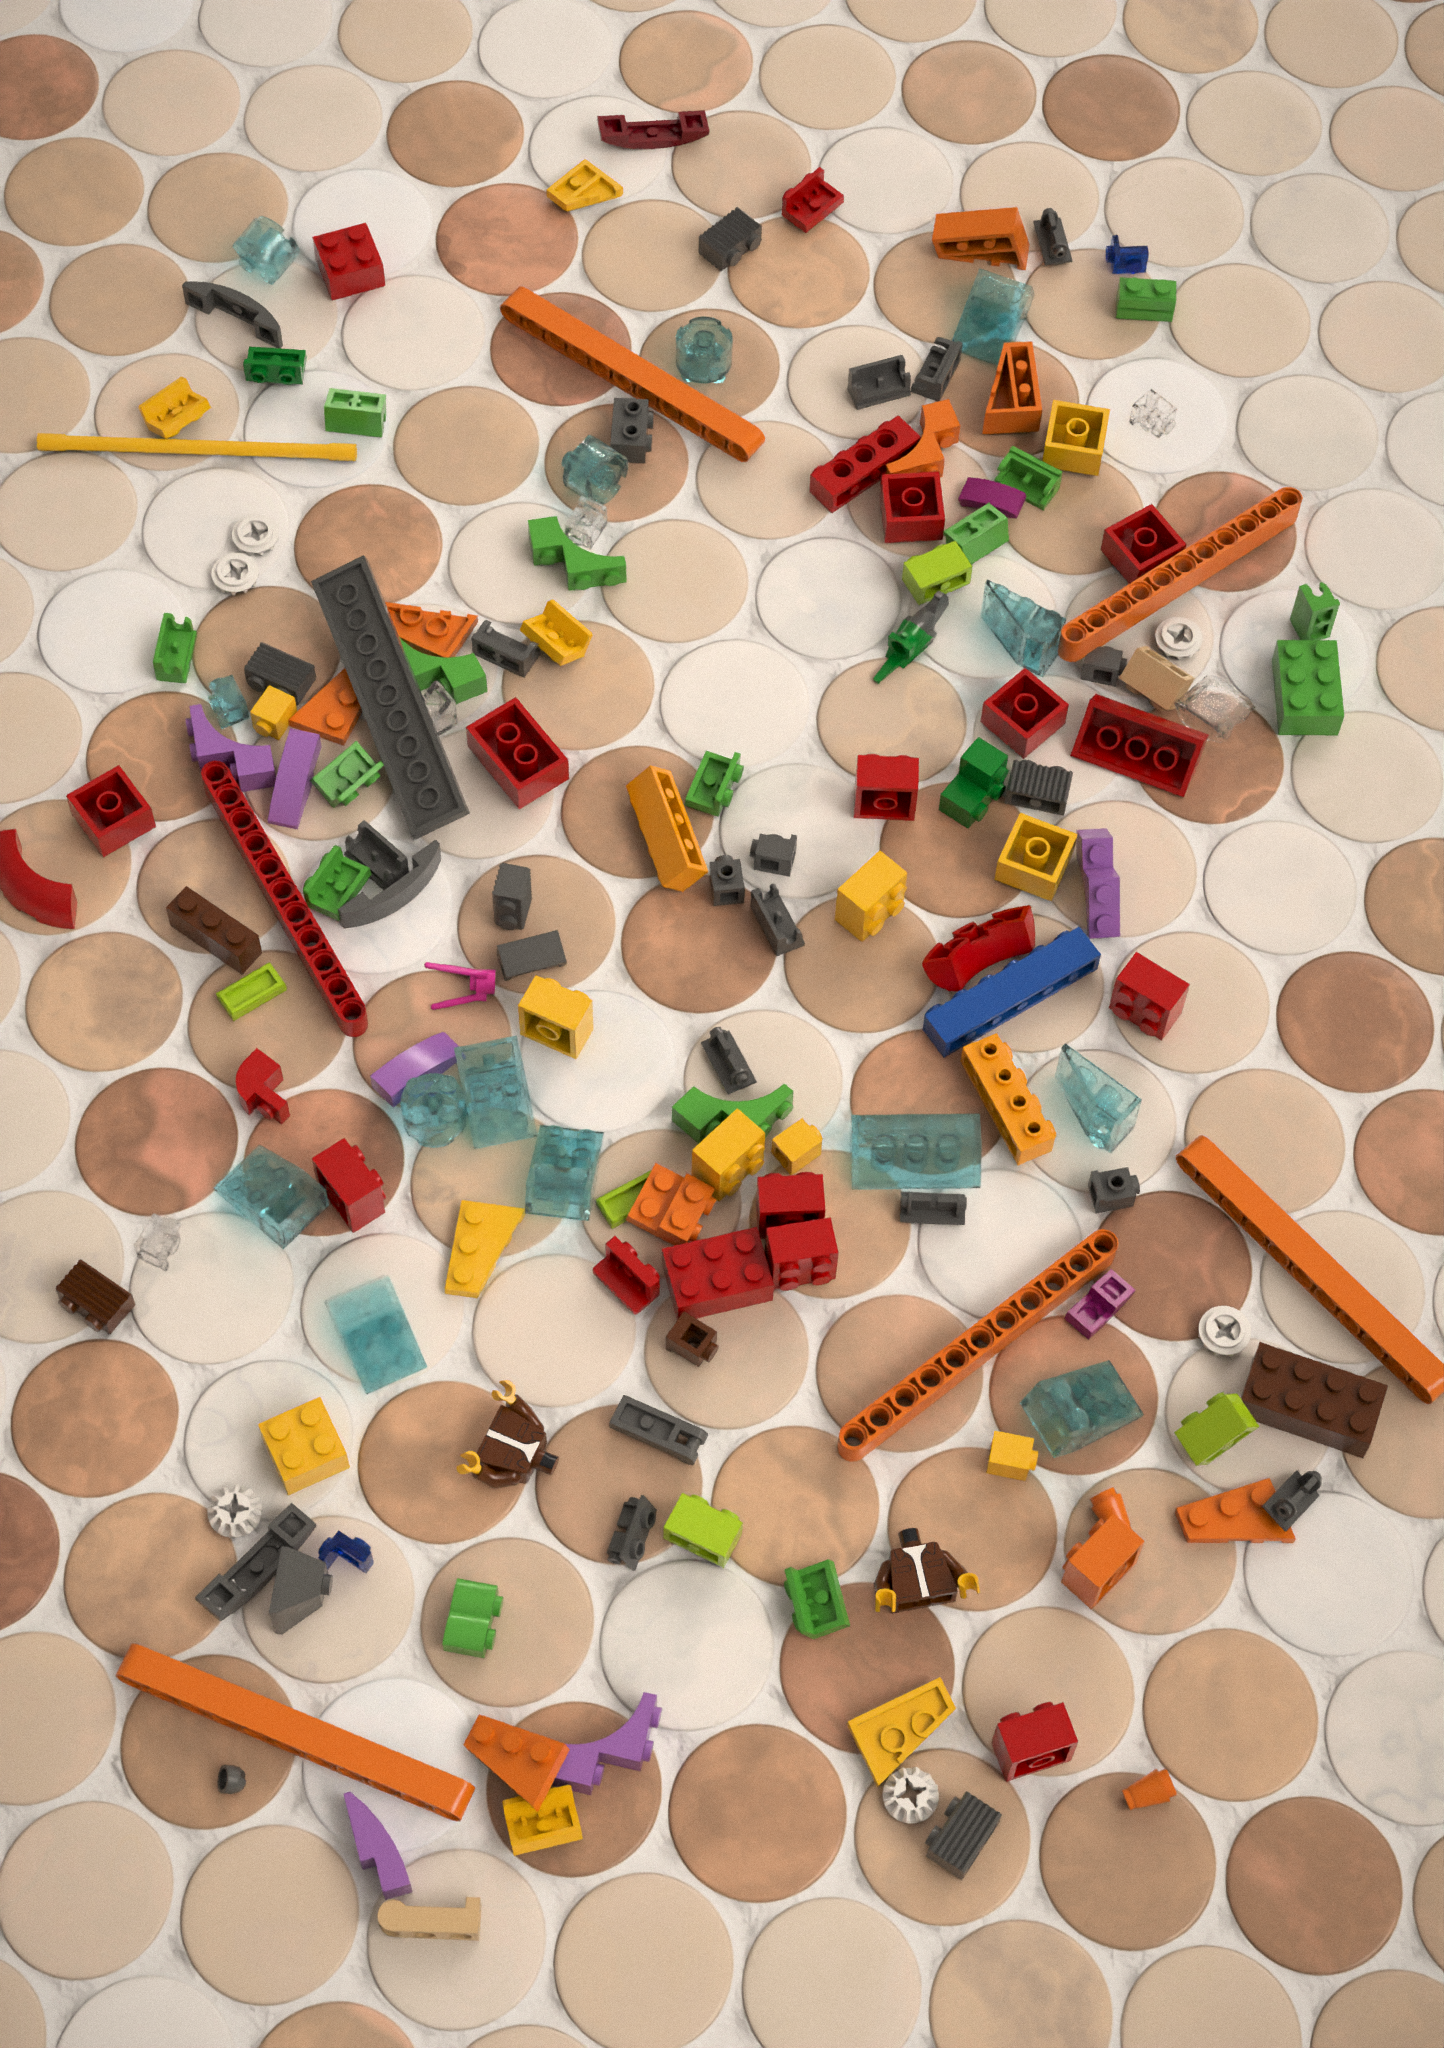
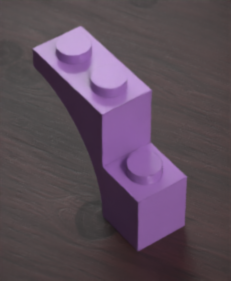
(248, 763)
(1100, 882)
(623, 1748)

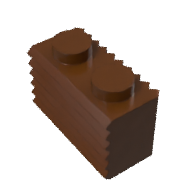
(94, 1297)

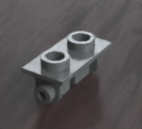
(1052, 238)
(728, 1060)
(932, 1208)
(1293, 1498)
(638, 1518)

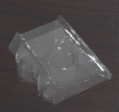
(1213, 708)

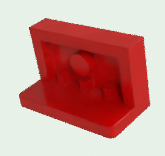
(810, 201)
(627, 1276)

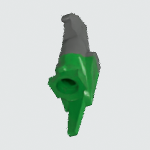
(913, 636)

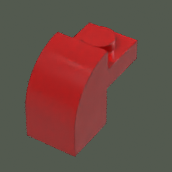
(255, 1087)

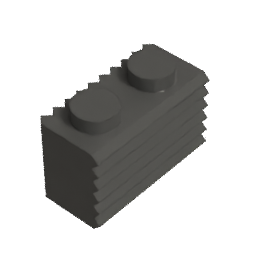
(730, 239)
(280, 671)
(1038, 787)
(512, 896)
(963, 1834)

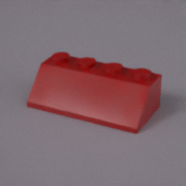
(1139, 745)

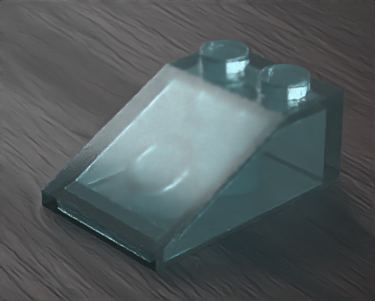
(1098, 1101)

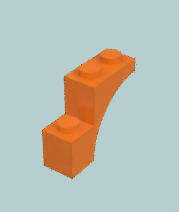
(939, 430)

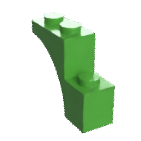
(581, 567)
(458, 675)
(701, 1113)

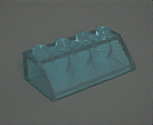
(915, 1151)

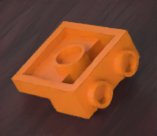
(672, 1205)

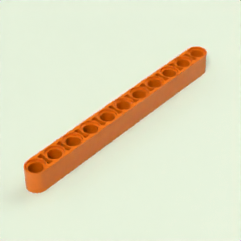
(632, 374)
(1179, 574)
(1314, 1268)
(971, 1356)
(296, 1732)

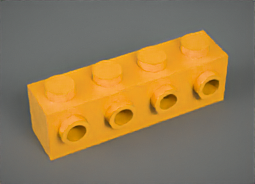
(666, 828)
(1008, 1098)

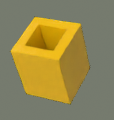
(272, 713)
(797, 1146)
(1011, 1456)

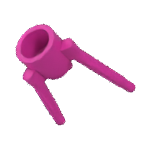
(480, 981)

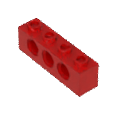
(862, 464)

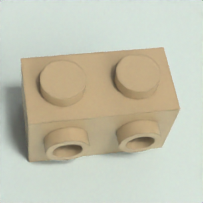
(1155, 678)

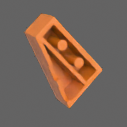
(982, 235)
(1015, 393)

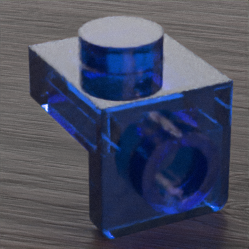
(1126, 259)
(352, 1550)

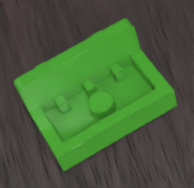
(345, 774)
(713, 783)
(334, 883)
(816, 1599)

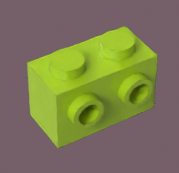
(940, 569)
(1215, 1428)
(703, 1529)

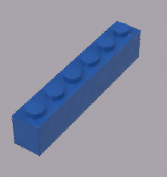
(1011, 991)

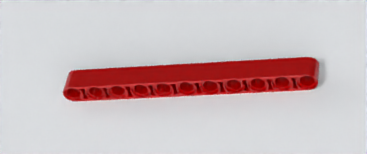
(285, 909)

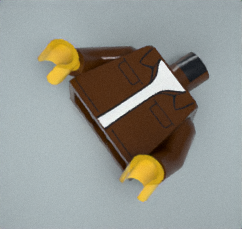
(511, 1445)
(920, 1576)

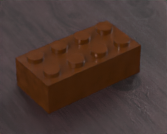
(1313, 1399)

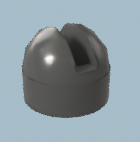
(231, 1779)

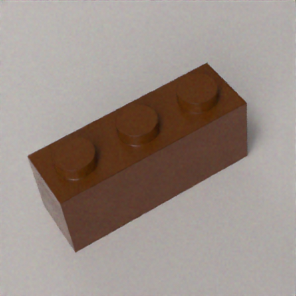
(214, 930)

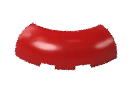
(29, 892)
(980, 946)

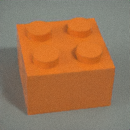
(1101, 1560)

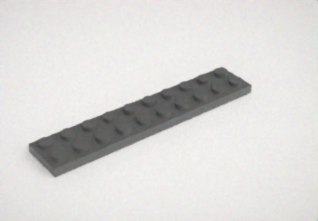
(390, 698)

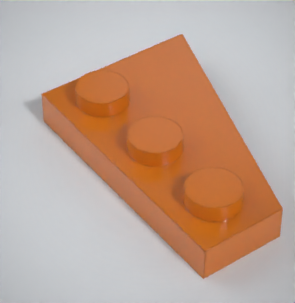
(431, 632)
(331, 711)
(1233, 1517)
(517, 1757)

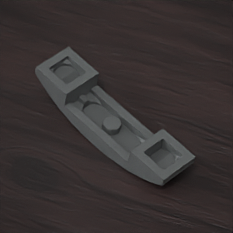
(207, 296)
(365, 911)
(258, 1566)

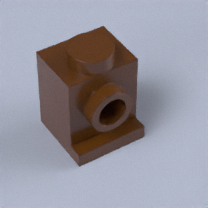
(690, 1330)

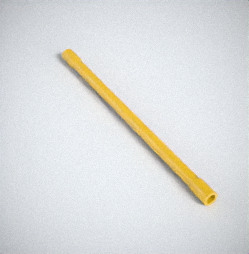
(330, 451)

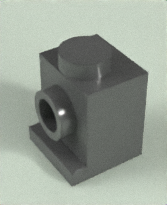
(1103, 665)
(774, 853)
(726, 881)
(1109, 1198)

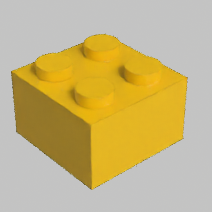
(1076, 437)
(1035, 856)
(871, 896)
(556, 1016)
(729, 1154)
(304, 1445)

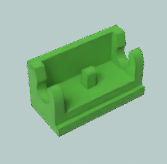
(355, 412)
(1030, 476)
(979, 532)
(1312, 614)
(174, 650)

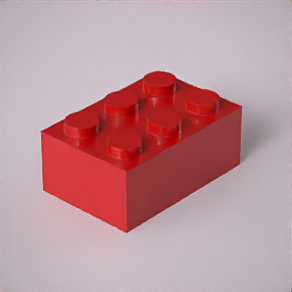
(517, 753)
(718, 1274)

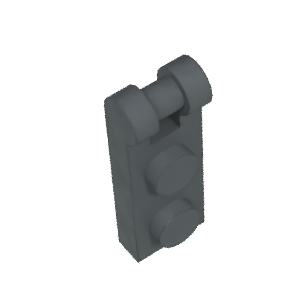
(657, 1429)

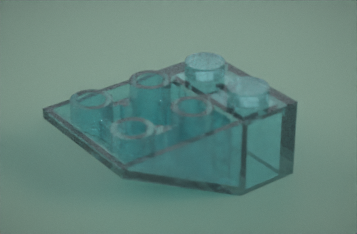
(992, 315)
(1022, 627)
(495, 1092)
(563, 1173)
(273, 1195)
(375, 1333)
(1080, 1407)

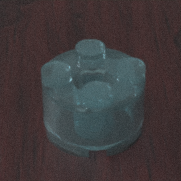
(265, 249)
(704, 350)
(594, 470)
(434, 1093)

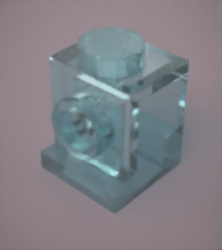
(227, 701)

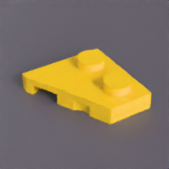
(583, 187)

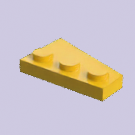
(478, 1242)
(899, 1726)

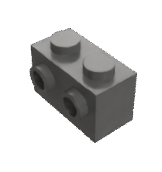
(630, 428)

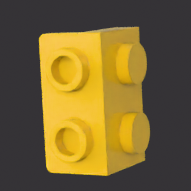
(173, 408)
(558, 634)
(550, 1826)

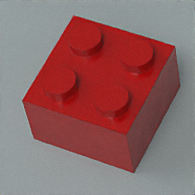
(349, 261)
(912, 507)
(1140, 543)
(1024, 713)
(886, 787)
(111, 811)
(1148, 996)
(350, 1184)
(789, 1199)
(801, 1253)
(1034, 1740)

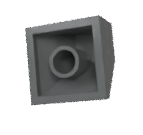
(297, 1588)

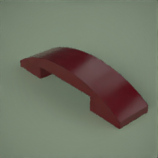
(653, 134)

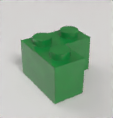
(976, 784)

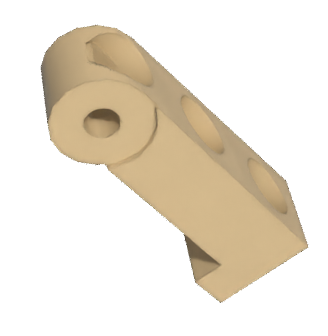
(431, 1922)

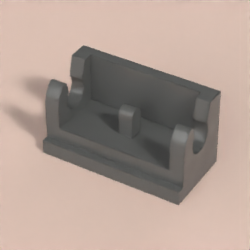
(938, 369)
(879, 382)
(504, 650)
(377, 853)
(775, 921)
(531, 954)

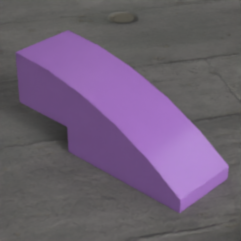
(293, 778)
(425, 1057)
(377, 1849)

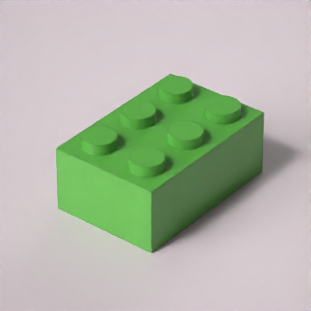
(1307, 687)

